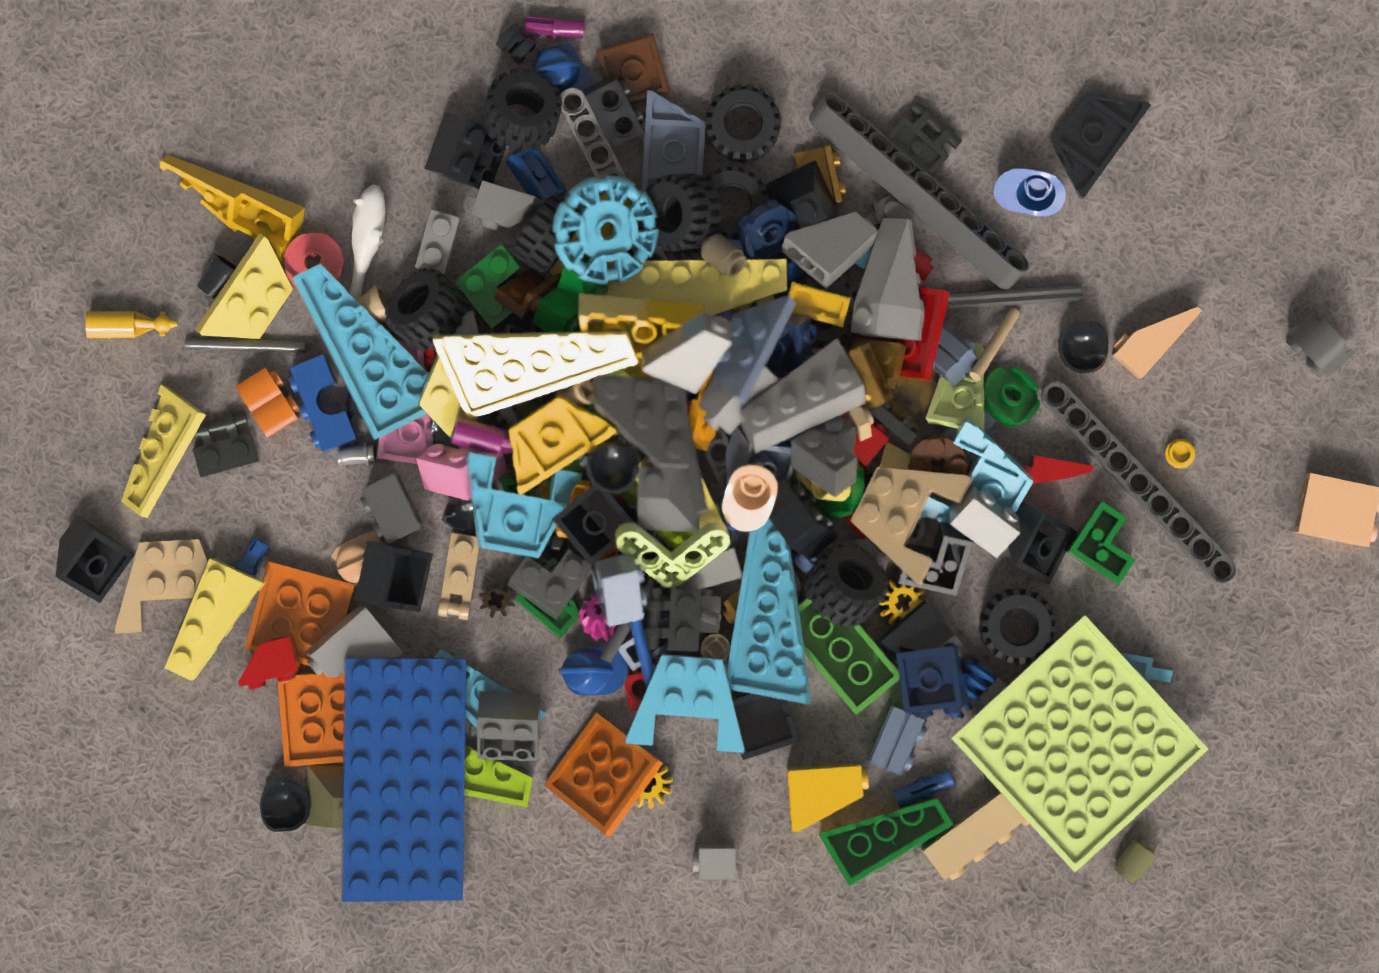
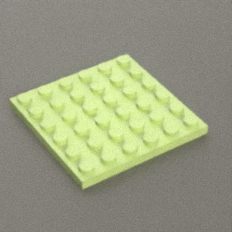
(1079, 743)

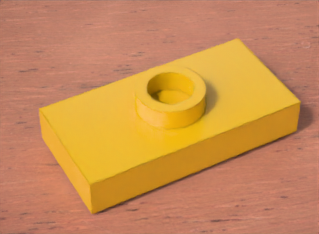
(819, 304)

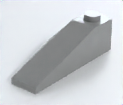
(889, 292)

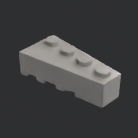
(804, 398)

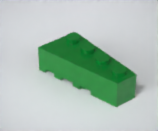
(876, 842)

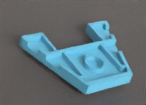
(991, 472)
(514, 520)
(689, 689)

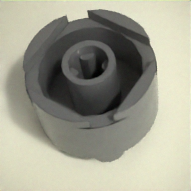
(1319, 343)

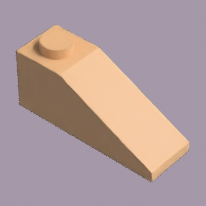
(1148, 344)

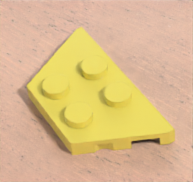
(249, 296)
(440, 398)

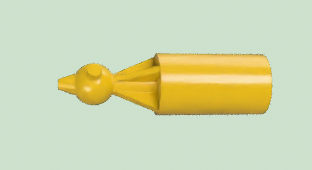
(124, 324)

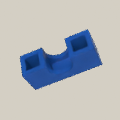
(310, 380)

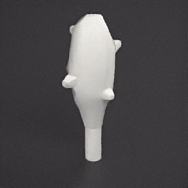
(366, 233)

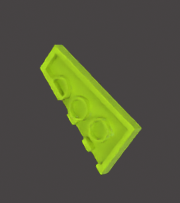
(495, 780)

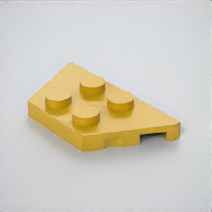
(554, 439)

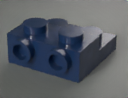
(792, 346)
(932, 681)

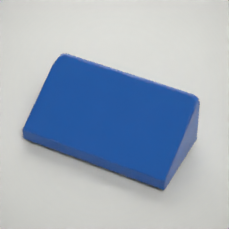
(535, 174)

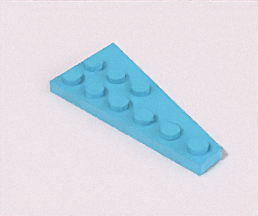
(371, 361)
(767, 632)

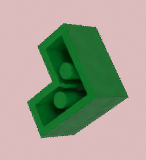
(483, 281)
(560, 309)
(1094, 546)

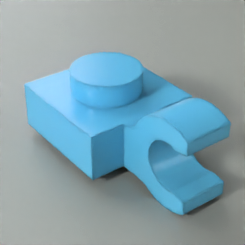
(1144, 667)

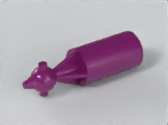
(480, 436)

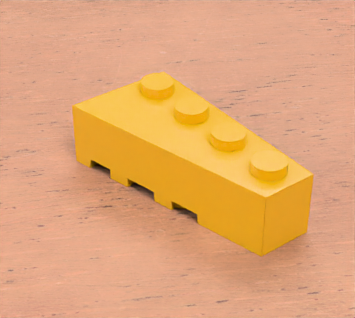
(641, 318)

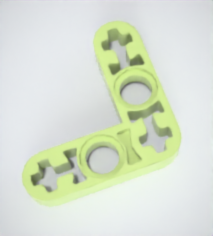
(676, 559)

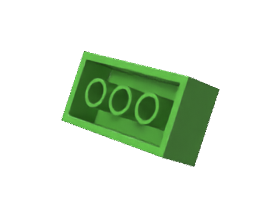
(846, 658)

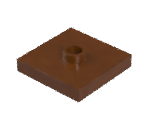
(636, 63)

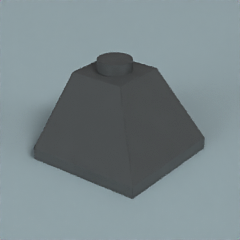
(666, 500)

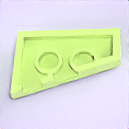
(954, 403)

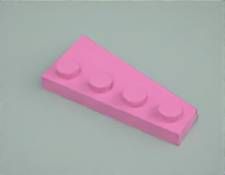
(411, 439)

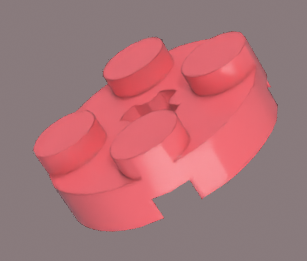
(313, 245)

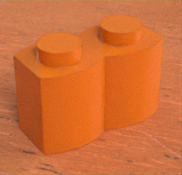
(267, 401)

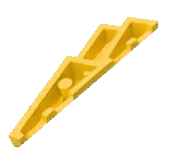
(242, 205)

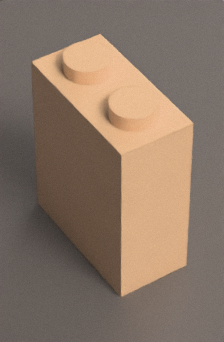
(1338, 510)

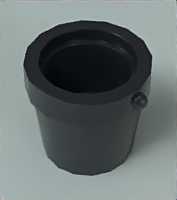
(216, 275)

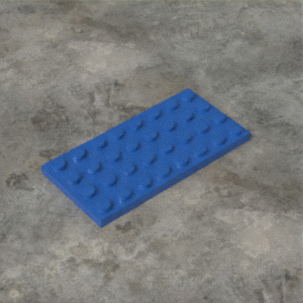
(403, 779)

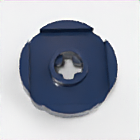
(758, 222)

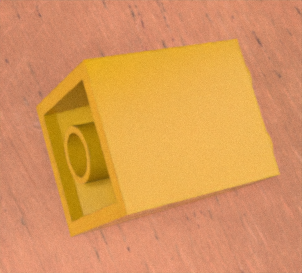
(822, 791)

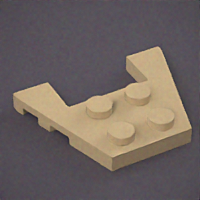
(893, 509)
(160, 573)

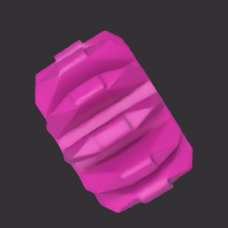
(594, 621)

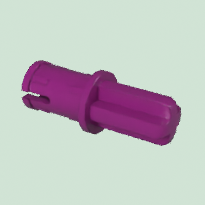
(554, 26)

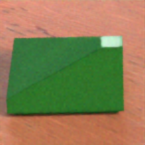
(510, 484)

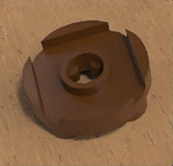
(936, 448)

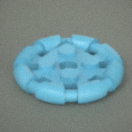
(588, 229)

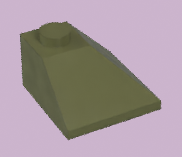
(325, 793)

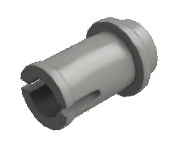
(357, 455)

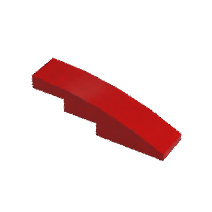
(1049, 469)

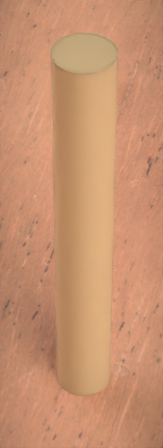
(994, 344)

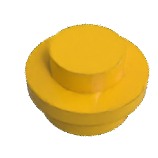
(1180, 453)

